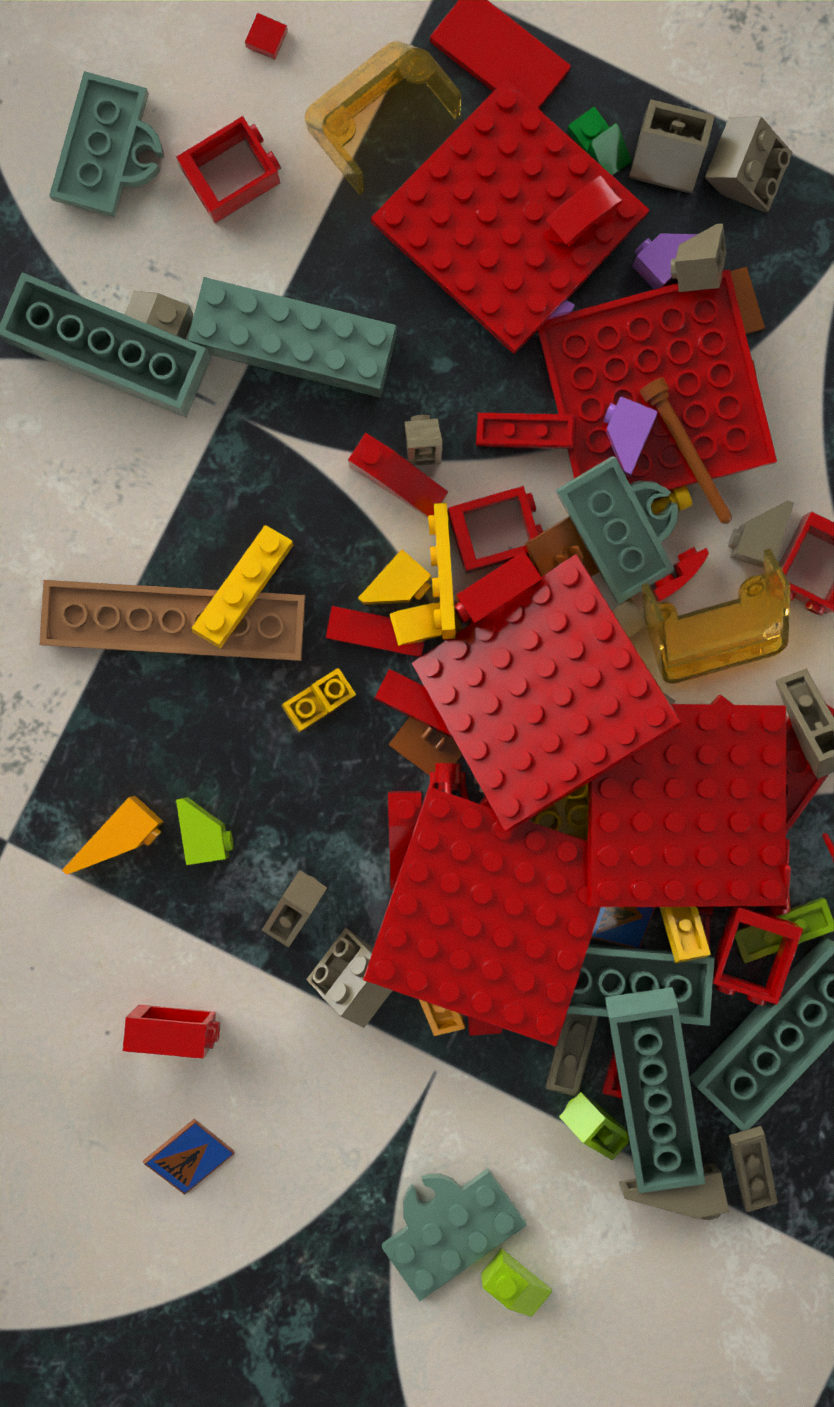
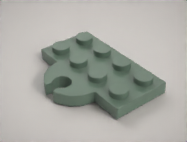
(105, 146)
(620, 526)
(450, 1229)

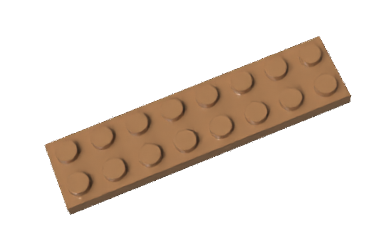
(163, 621)

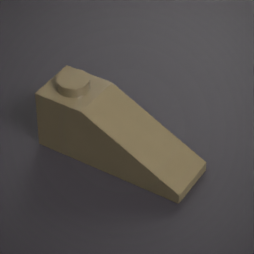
(423, 440)
(810, 720)
(696, 1201)

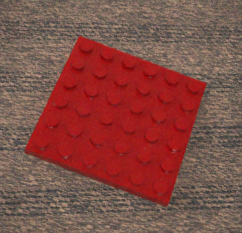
(481, 212)
(699, 351)
(545, 694)
(694, 814)
(487, 918)

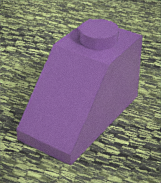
(655, 257)
(628, 431)

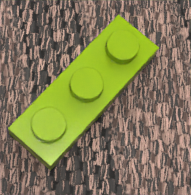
(812, 917)

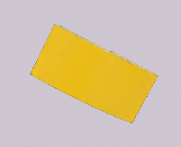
(418, 624)
(318, 700)

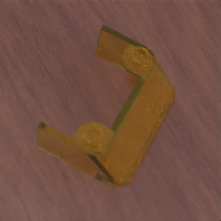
(332, 115)
(724, 633)

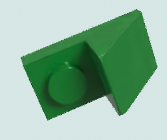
(600, 141)

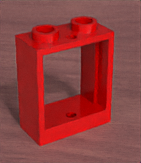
(216, 145)
(824, 530)
(462, 537)
(496, 589)
(756, 993)
(170, 1031)

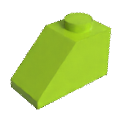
(202, 834)
(595, 1126)
(514, 1284)

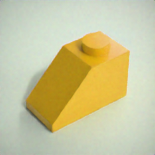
(398, 582)

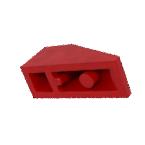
(396, 475)
(402, 814)

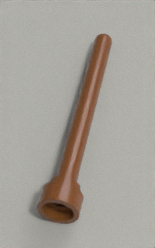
(657, 395)

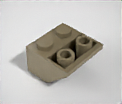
(671, 146)
(749, 162)
(341, 980)

